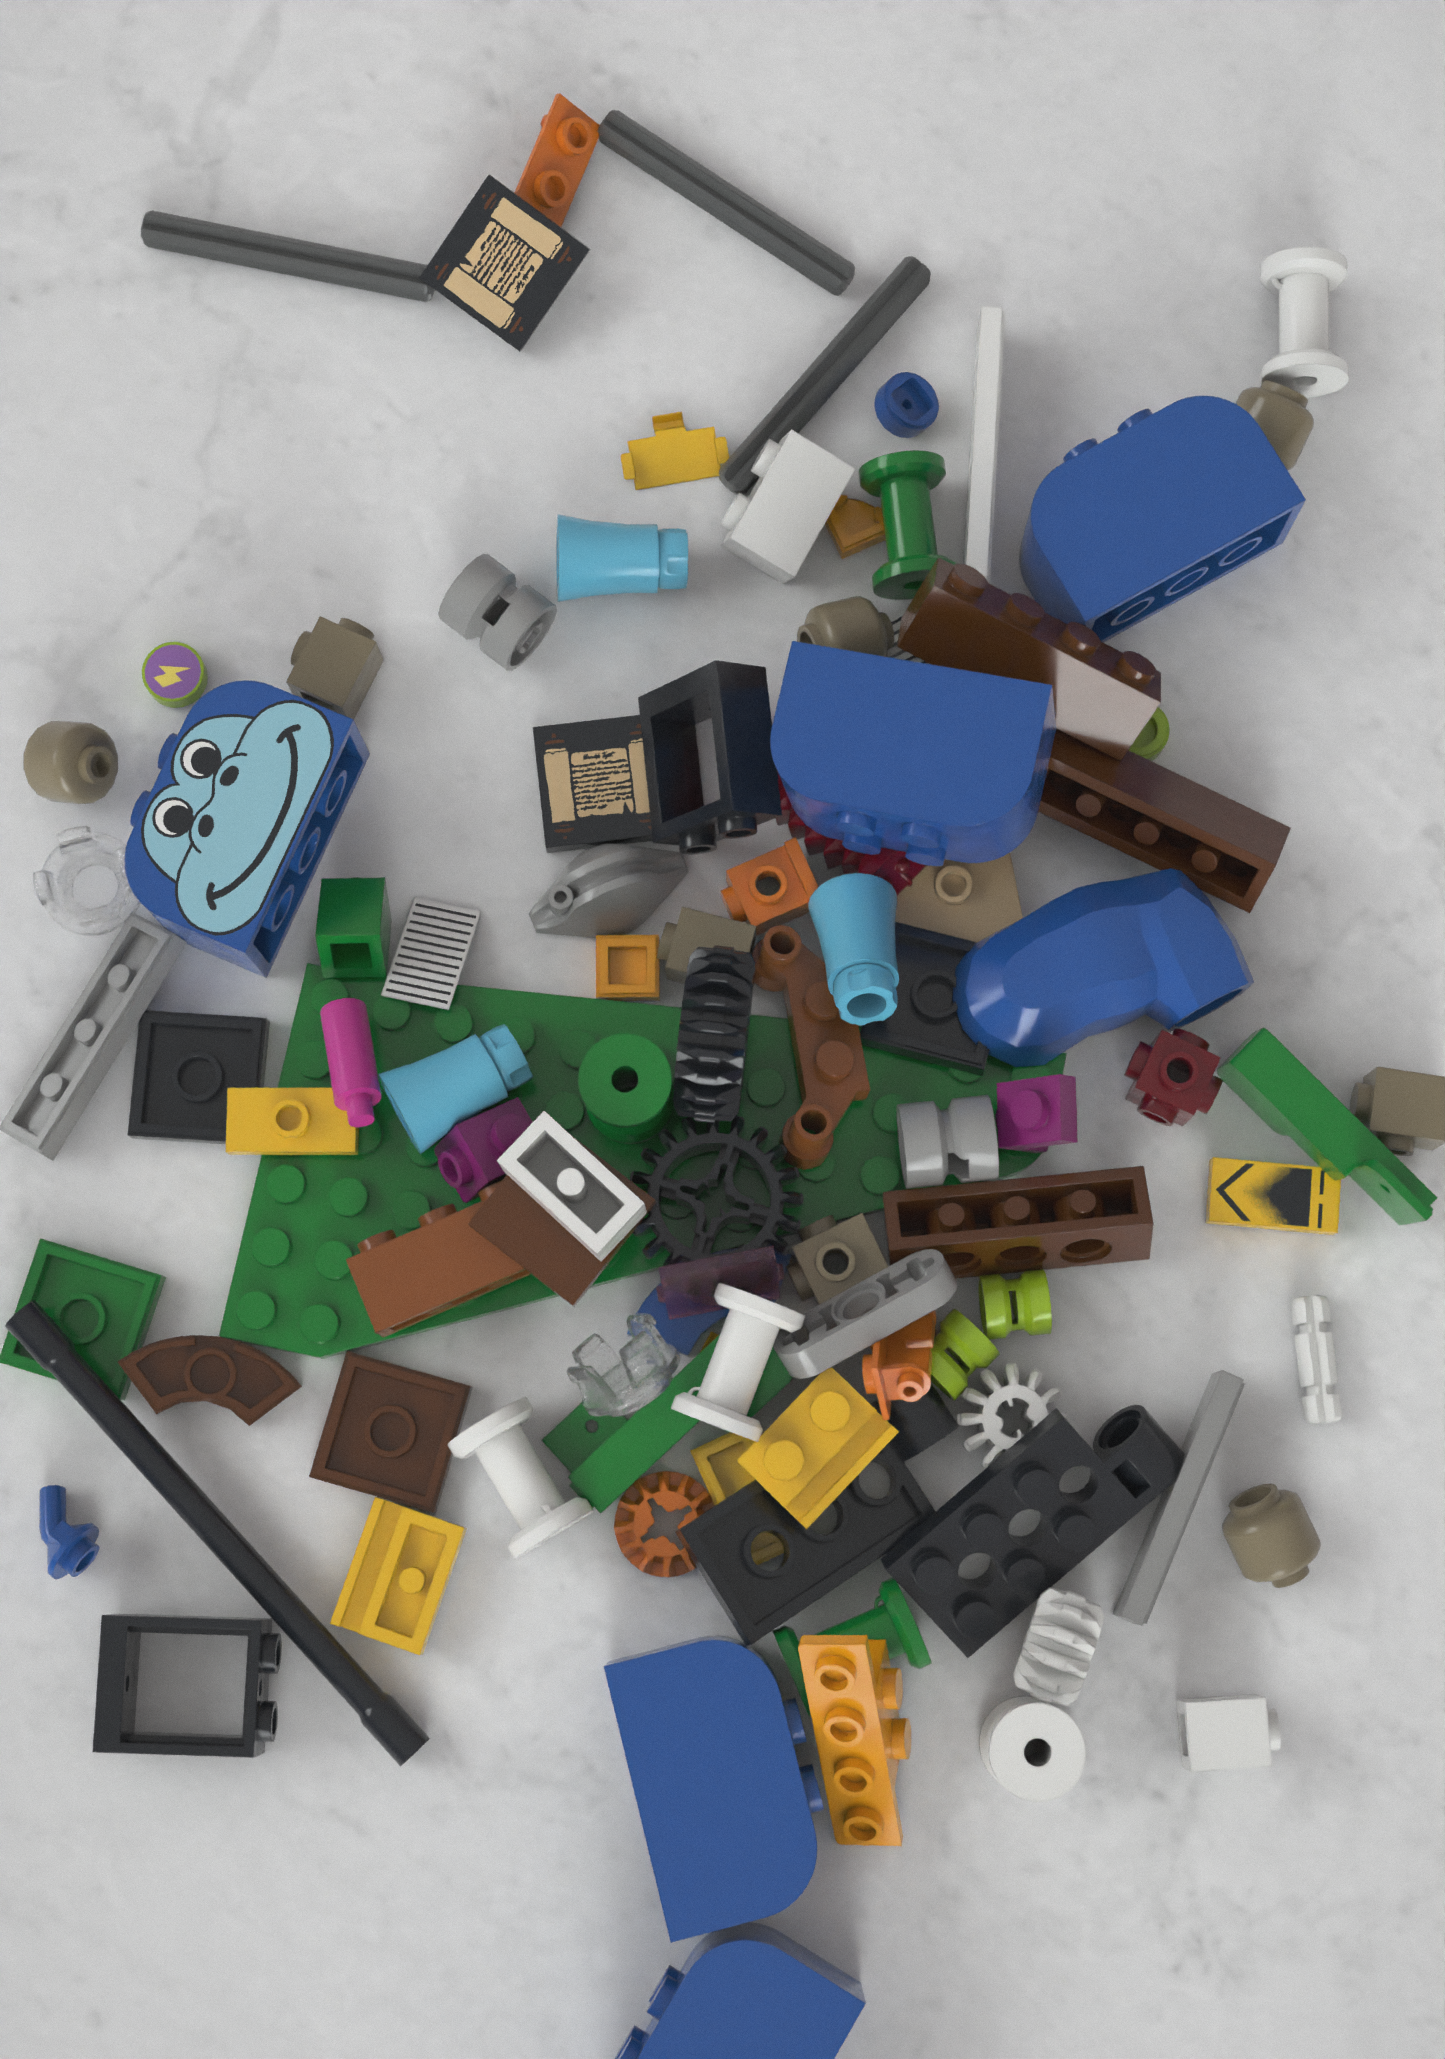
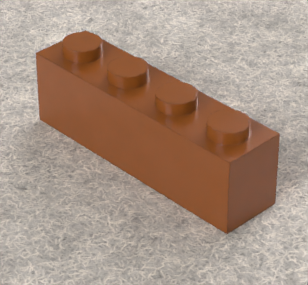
(429, 1268)

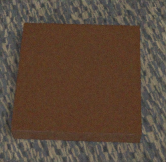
(540, 1242)
(390, 1431)

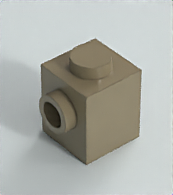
(335, 665)
(1401, 1109)

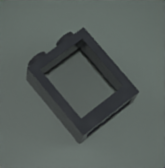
(747, 777)
(119, 1681)

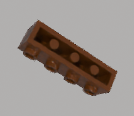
(979, 628)
(1163, 819)

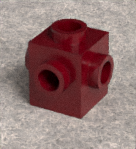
(1161, 1097)

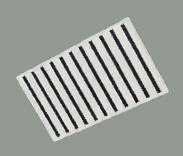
(431, 953)

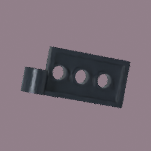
(1127, 1471)
(813, 1562)

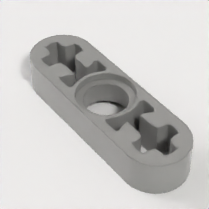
(892, 1302)

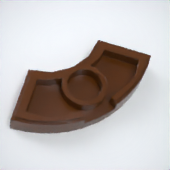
(210, 1371)

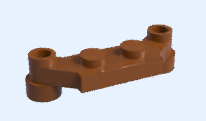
(824, 1045)

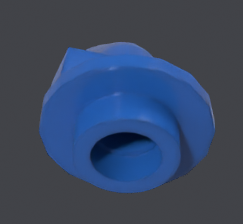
(68, 1547)

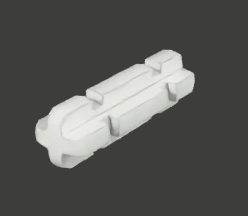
(1316, 1359)

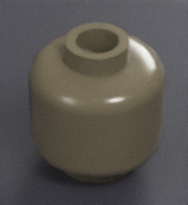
(1281, 417)
(848, 625)
(70, 762)
(1271, 1535)

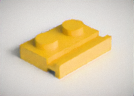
(817, 1446)
(398, 1576)

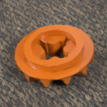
(634, 1517)

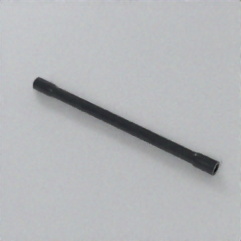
(376, 1709)

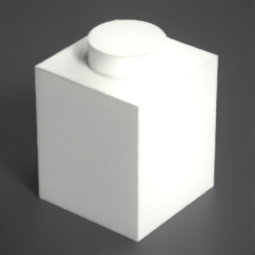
(1227, 1732)

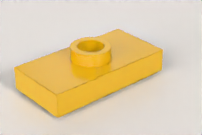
(287, 1123)

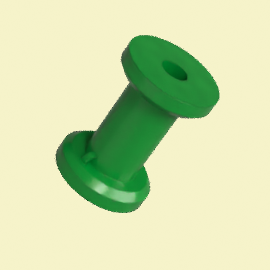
(904, 488)
(621, 1063)
(887, 1622)

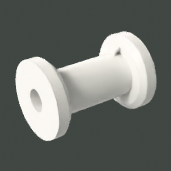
(1303, 283)
(738, 1362)
(519, 1476)
(1052, 1767)

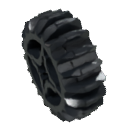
(713, 1034)
(685, 1191)

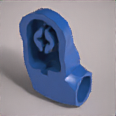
(1098, 965)

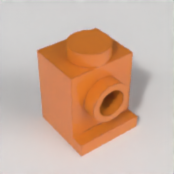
(796, 883)

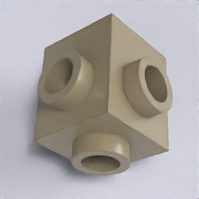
(850, 1240)

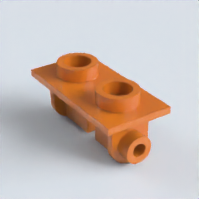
(558, 159)
(901, 1364)

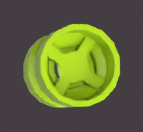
(1029, 1303)
(966, 1346)

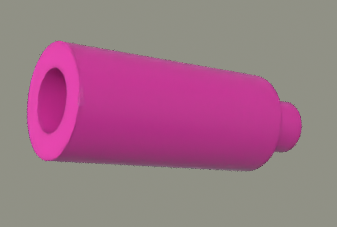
(351, 1059)

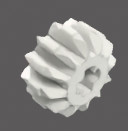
(990, 1424)
(1058, 1646)

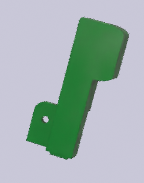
(1307, 1112)
(623, 1448)

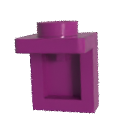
(1036, 1113)
(472, 1148)

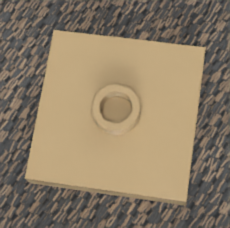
(962, 899)

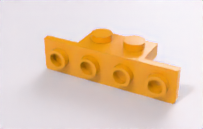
(857, 1733)

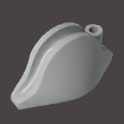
(608, 891)

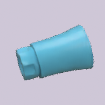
(617, 558)
(857, 941)
(455, 1084)

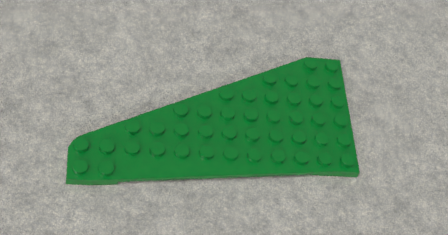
(313, 1210)

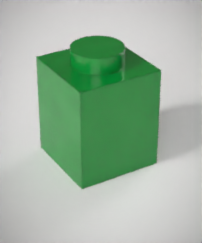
(353, 927)

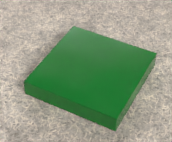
(96, 1304)

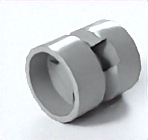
(481, 599)
(947, 1141)

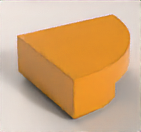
(855, 526)

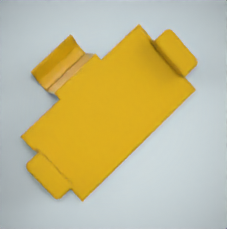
(673, 454)

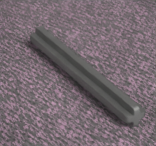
(726, 202)
(285, 255)
(828, 369)

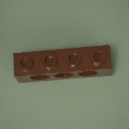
(1025, 1222)

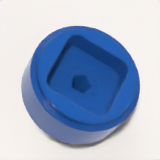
(906, 405)

